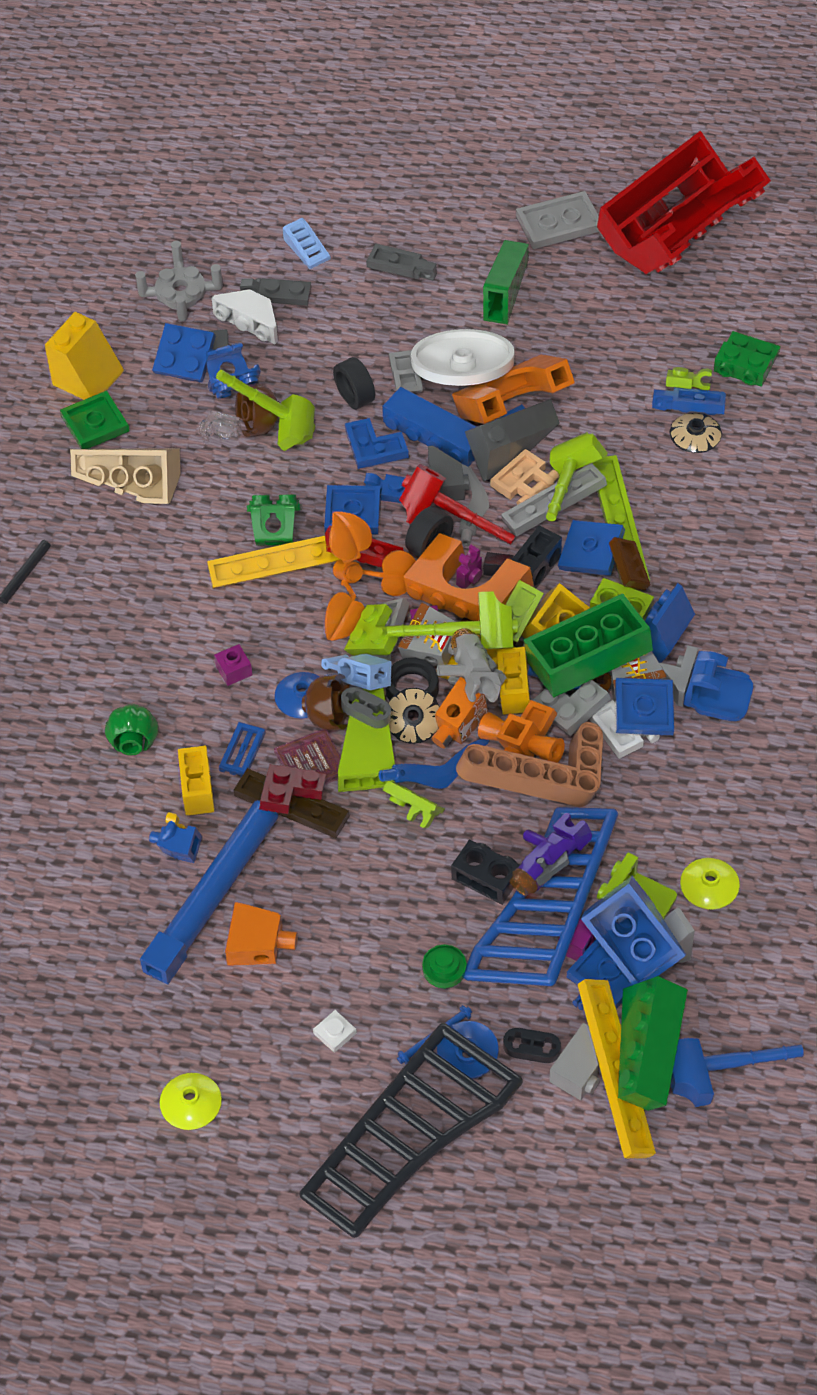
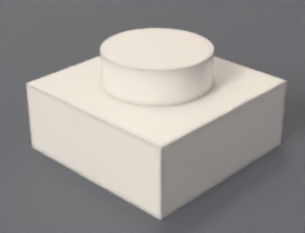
(334, 1031)

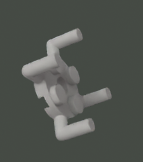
(177, 276)

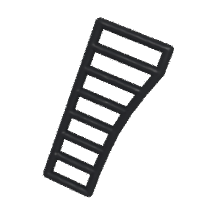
(415, 1160)

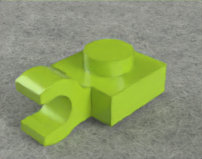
(681, 378)

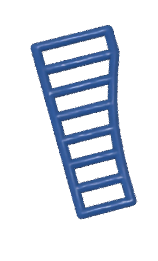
(518, 902)

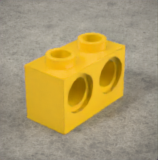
(515, 688)
(196, 780)

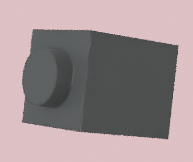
(452, 470)

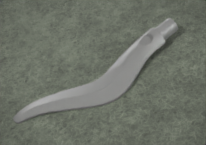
(478, 504)

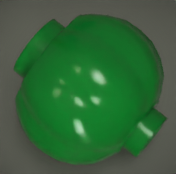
(128, 726)

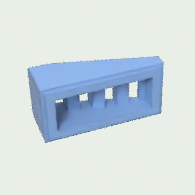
(300, 230)

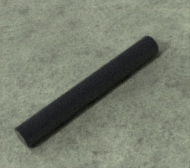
(24, 571)

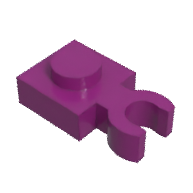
(470, 569)

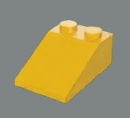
(554, 608)

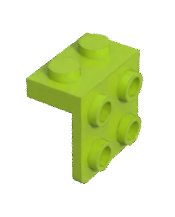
(659, 894)

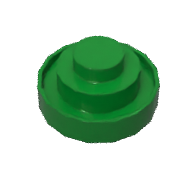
(444, 966)

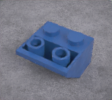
(669, 620)

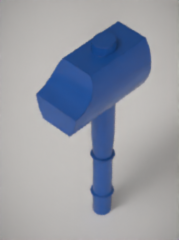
(691, 1067)

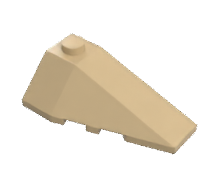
(138, 471)

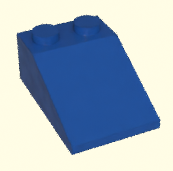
(633, 932)

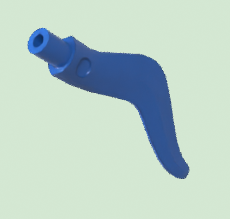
(427, 775)

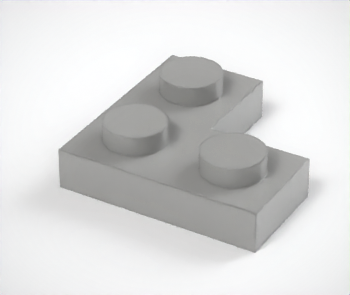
(577, 708)

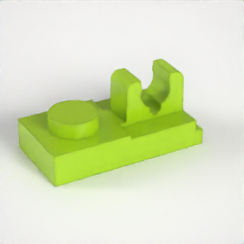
(523, 602)
(403, 795)

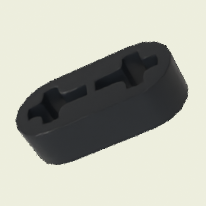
(532, 1045)

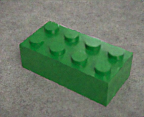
(588, 645)

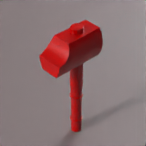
(423, 491)

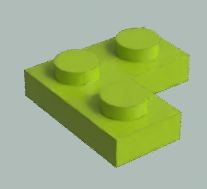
(371, 633)

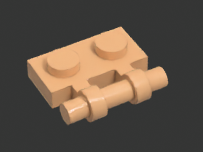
(519, 473)

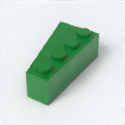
(649, 1041)

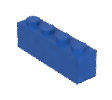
(428, 424)

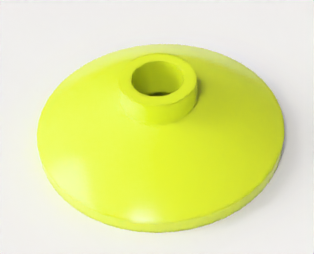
(707, 893)
(194, 1112)

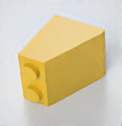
(81, 358)

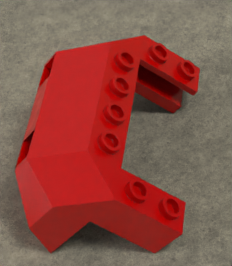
(650, 233)

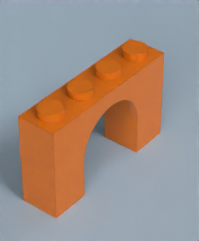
(485, 400)
(431, 572)

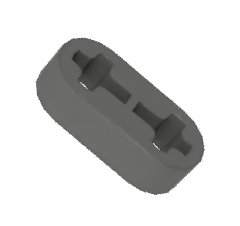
(366, 707)

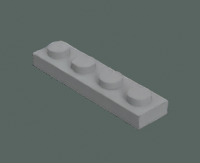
(534, 510)

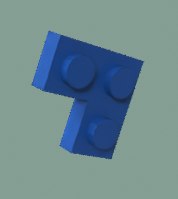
(374, 450)

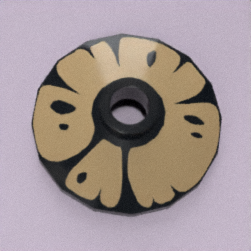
(695, 439)
(417, 730)

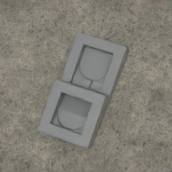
(403, 373)

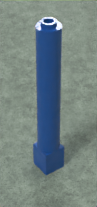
(169, 948)

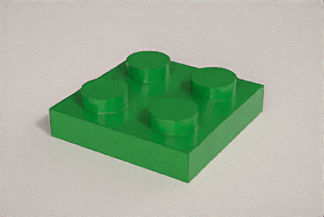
(94, 420)

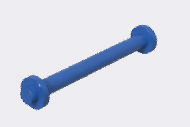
(404, 1056)

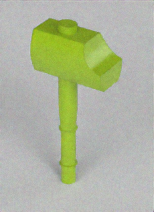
(295, 412)
(566, 459)
(494, 625)

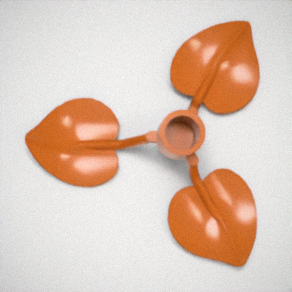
(346, 539)

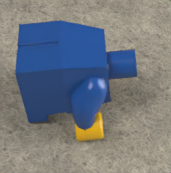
(177, 840)

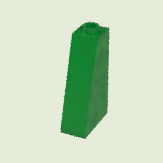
(504, 281)

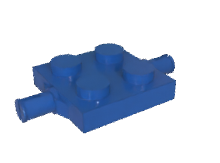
(598, 965)

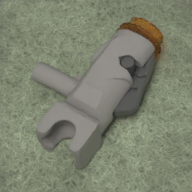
(472, 664)

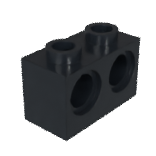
(540, 553)
(482, 876)

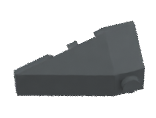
(505, 438)

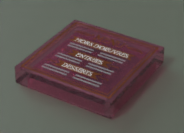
(311, 753)

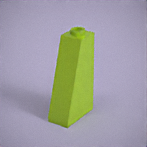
(365, 753)

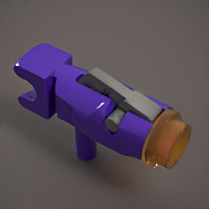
(550, 854)

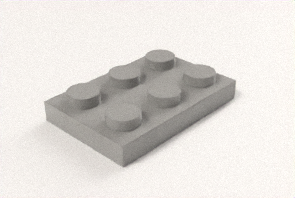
(558, 219)

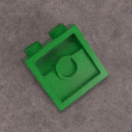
(746, 358)

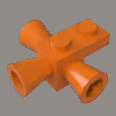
(525, 733)

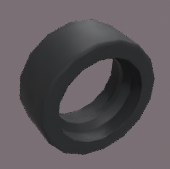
(354, 383)
(426, 528)
(413, 666)

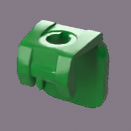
(285, 509)

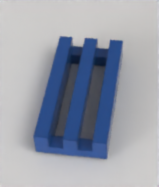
(235, 769)

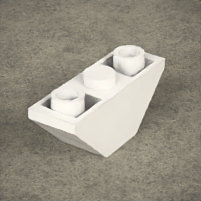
(247, 312)

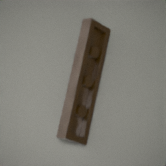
(307, 811)

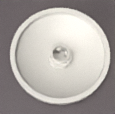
(462, 357)

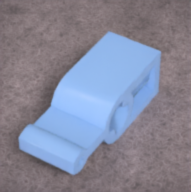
(361, 670)

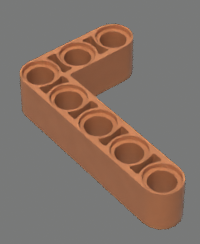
(540, 778)

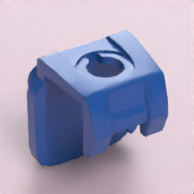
(233, 355)
(718, 690)

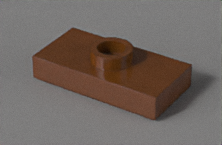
(629, 563)

